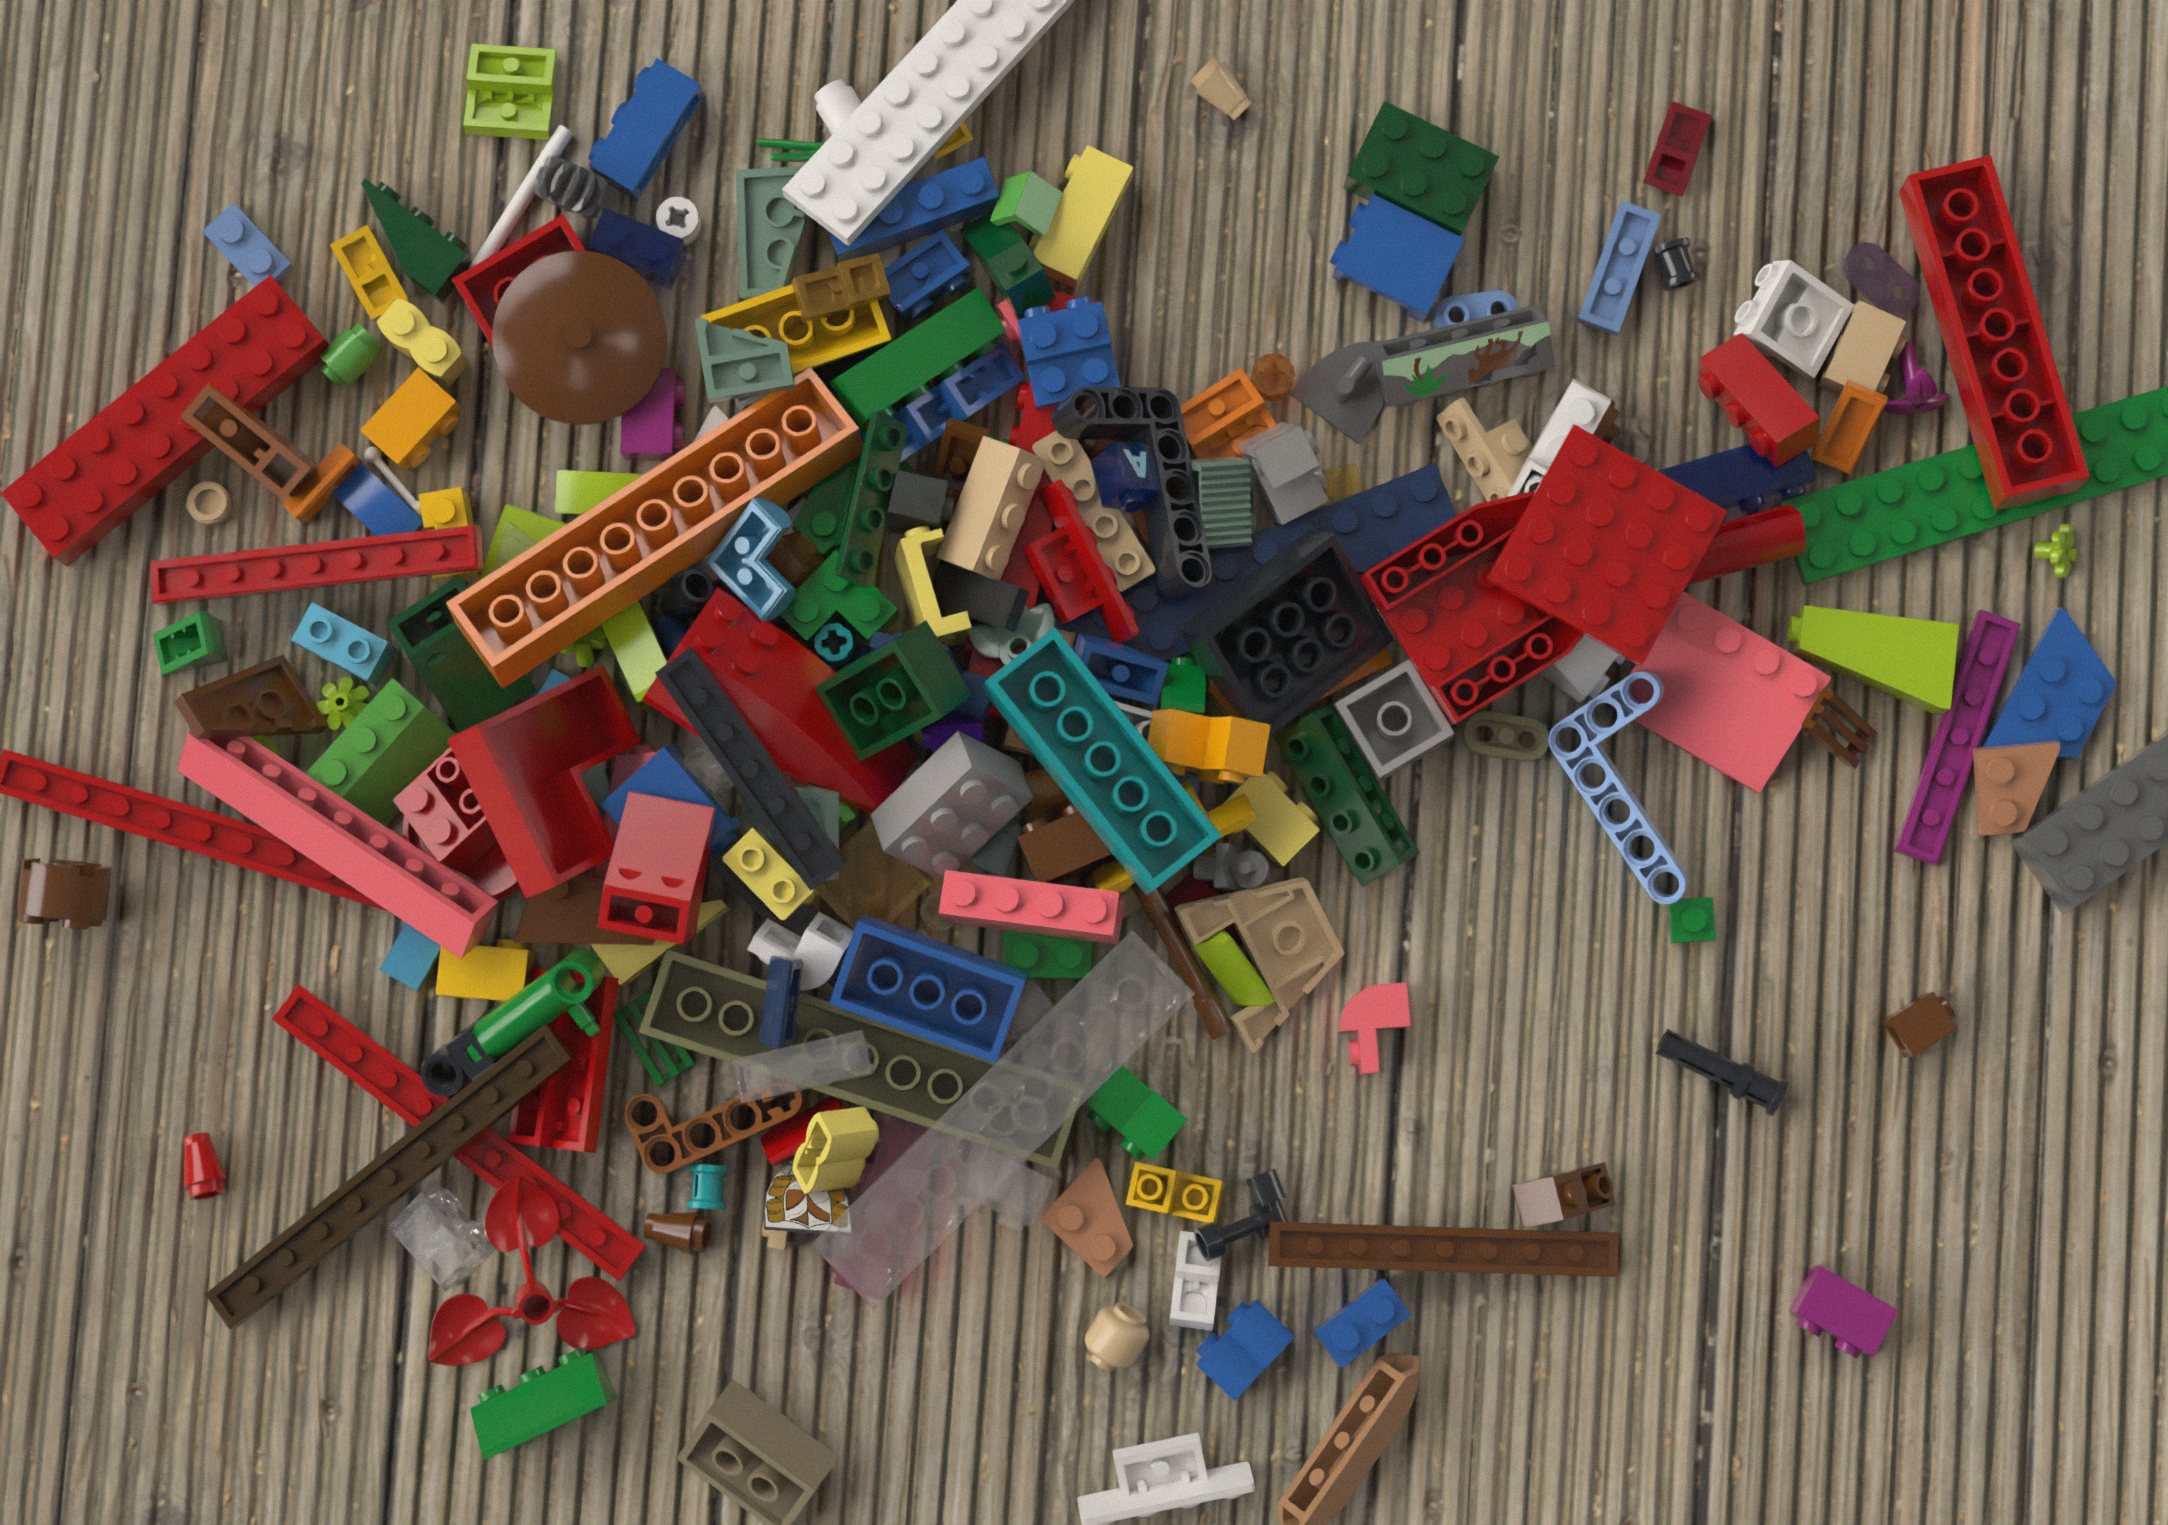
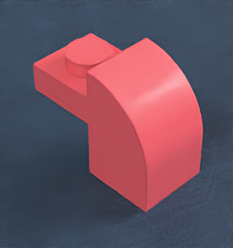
(1372, 1010)

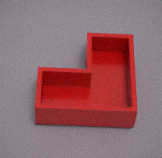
(530, 781)

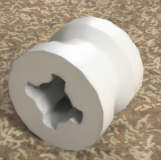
(686, 227)

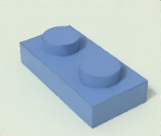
(246, 246)

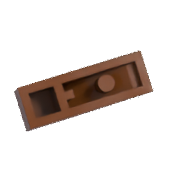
(248, 441)

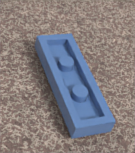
(1619, 268)

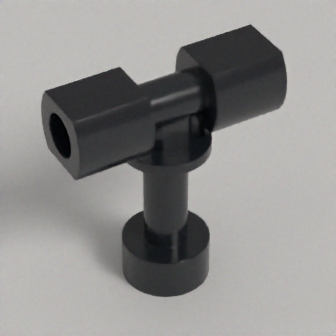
(1267, 1195)

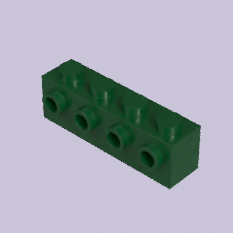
(1346, 795)

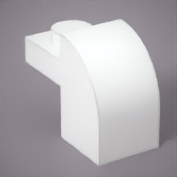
(820, 947)

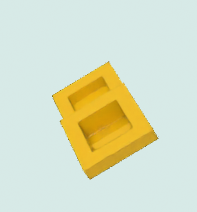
(368, 271)

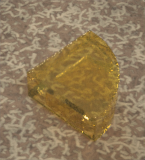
(1343, 481)

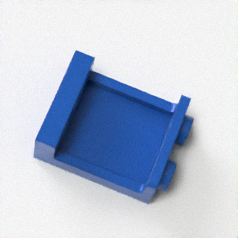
(1396, 255)
(670, 778)

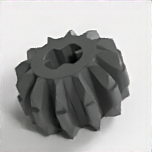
(571, 187)

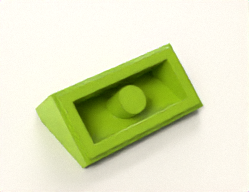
(1233, 970)

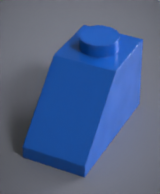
(1122, 668)

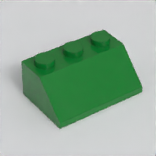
(541, 1402)

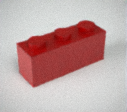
(1758, 400)

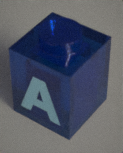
(1125, 476)

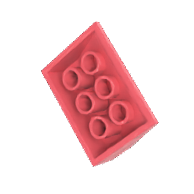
(1726, 692)

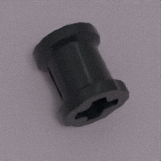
(1676, 264)

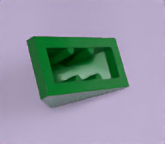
(190, 644)

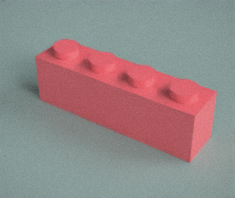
(1031, 907)

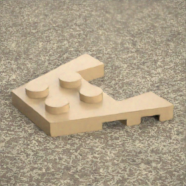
(1284, 939)

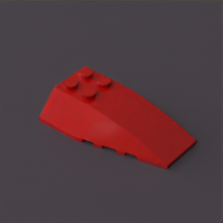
(773, 686)

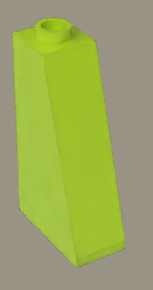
(636, 649)
(1885, 652)

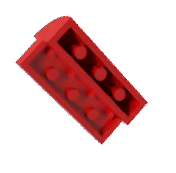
(1752, 543)
(569, 1105)

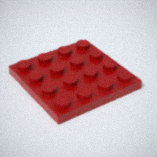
(1606, 545)

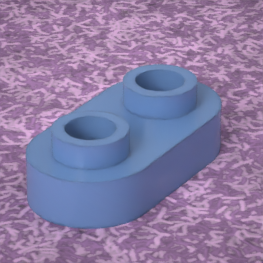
(1472, 306)

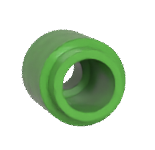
(349, 355)

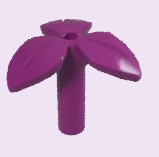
(1919, 387)

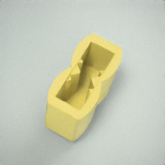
(418, 339)
(835, 1149)

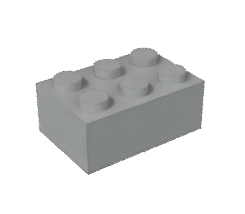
(951, 805)

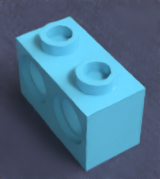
(344, 644)

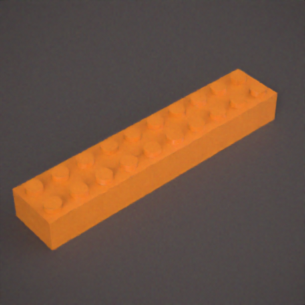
(653, 528)

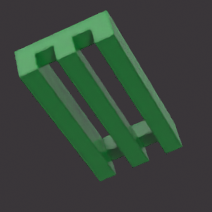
(673, 1070)

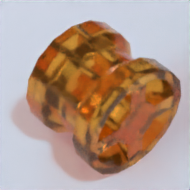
(1272, 386)

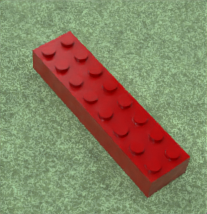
(1993, 333)
(141, 439)

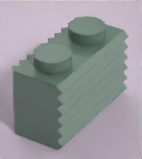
(1225, 499)

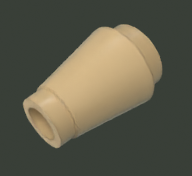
(1220, 88)

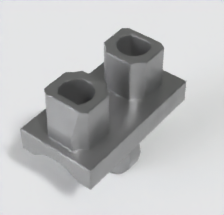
(1232, 868)

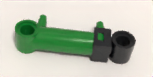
(514, 1021)

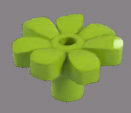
(2059, 550)
(584, 646)
(352, 699)

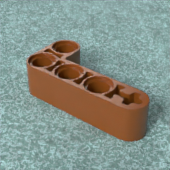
(682, 1135)

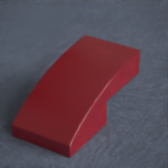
(1676, 148)

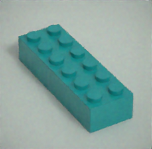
(1100, 761)

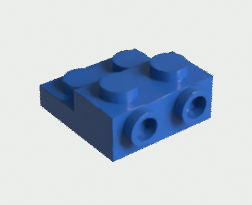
(1067, 350)

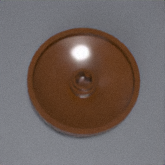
(579, 337)

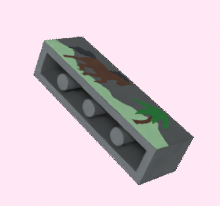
(1463, 356)

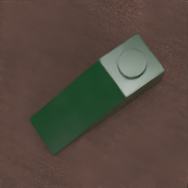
(1009, 264)

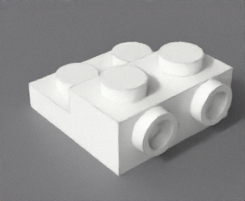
(1793, 317)

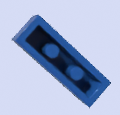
(645, 128)

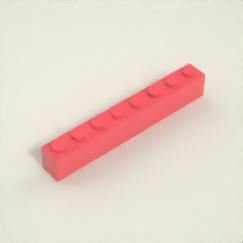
(341, 839)

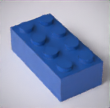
(928, 988)

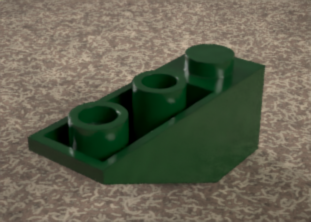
(420, 250)

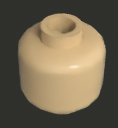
(1117, 1337)

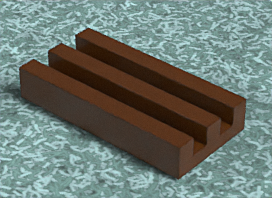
(1855, 741)

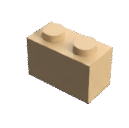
(1864, 349)

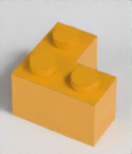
(1212, 746)

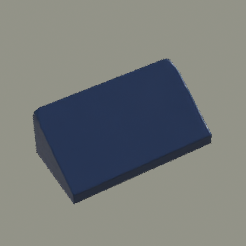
(781, 1001)

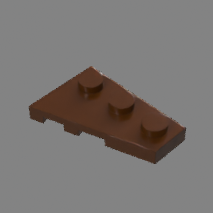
(252, 703)
(571, 916)

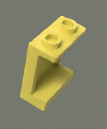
(918, 586)
(769, 874)

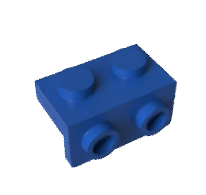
(925, 275)

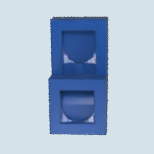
(376, 504)

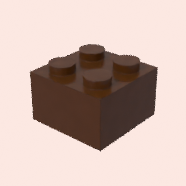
(1062, 847)

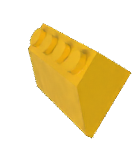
(812, 342)

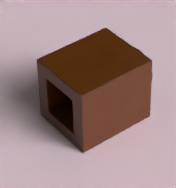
(1920, 1023)

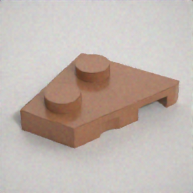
(2010, 784)
(1091, 1220)

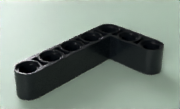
(1152, 419)

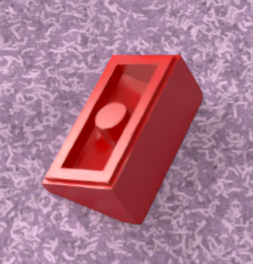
(785, 1139)

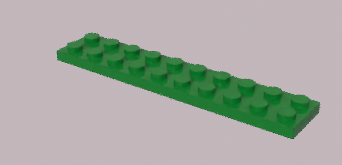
(1950, 500)

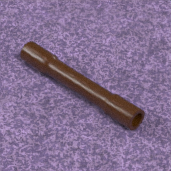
(1205, 999)

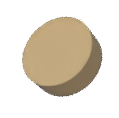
(209, 503)

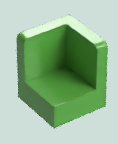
(1027, 201)

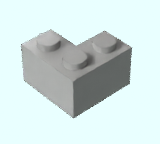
(1286, 470)

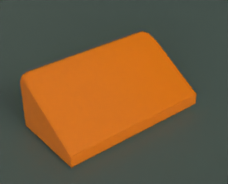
(317, 487)

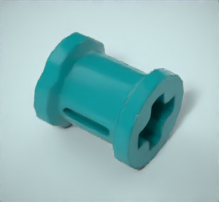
(823, 639)
(707, 1186)

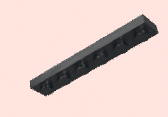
(751, 768)

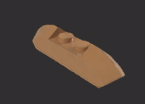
(1352, 1442)

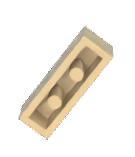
(991, 508)

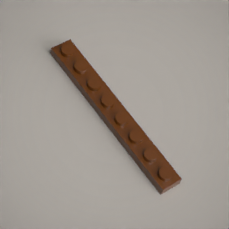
(1443, 1249)

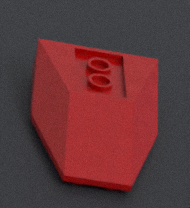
(1454, 623)

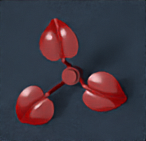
(589, 1317)

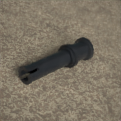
(1740, 1079)

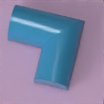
(743, 562)

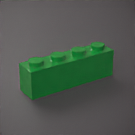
(919, 356)

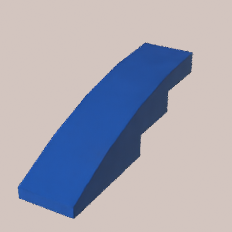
(958, 397)

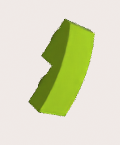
(585, 489)

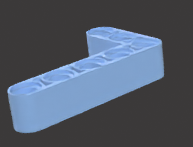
(1615, 786)

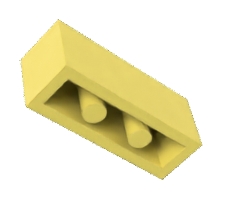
(1082, 215)

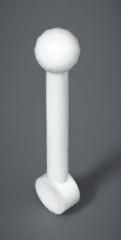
(373, 455)

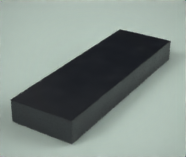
(982, 597)

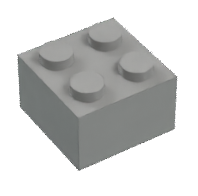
(1394, 721)

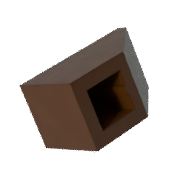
(1564, 1195)

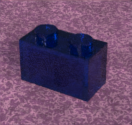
(643, 248)

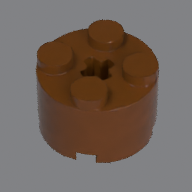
(63, 891)

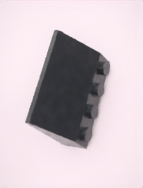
(1288, 631)

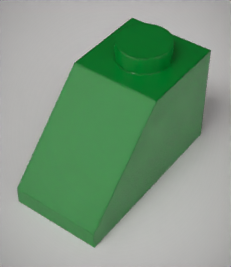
(1184, 687)

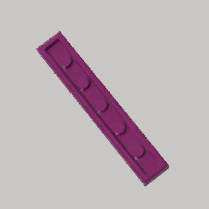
(1956, 736)

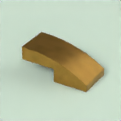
(841, 288)

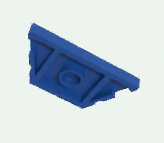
(2056, 692)

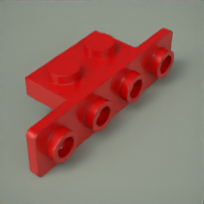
(1074, 569)

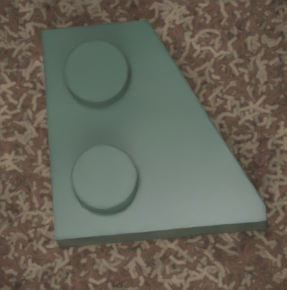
(741, 363)

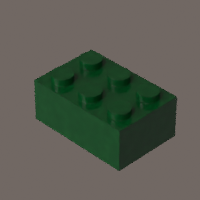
(1421, 169)
(893, 691)

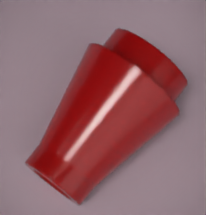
(202, 1168)

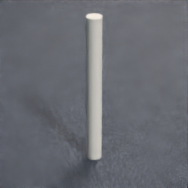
(521, 198)

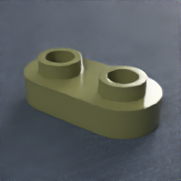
(1504, 736)

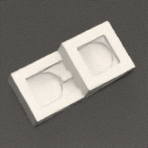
(1194, 1286)

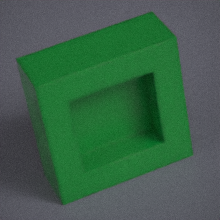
(1691, 920)

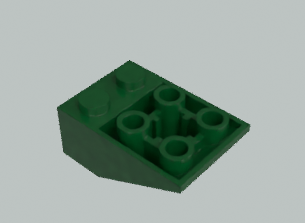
(449, 661)

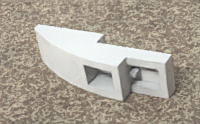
(1579, 407)

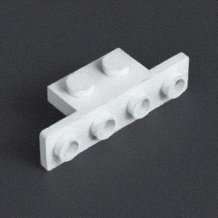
(1163, 1478)

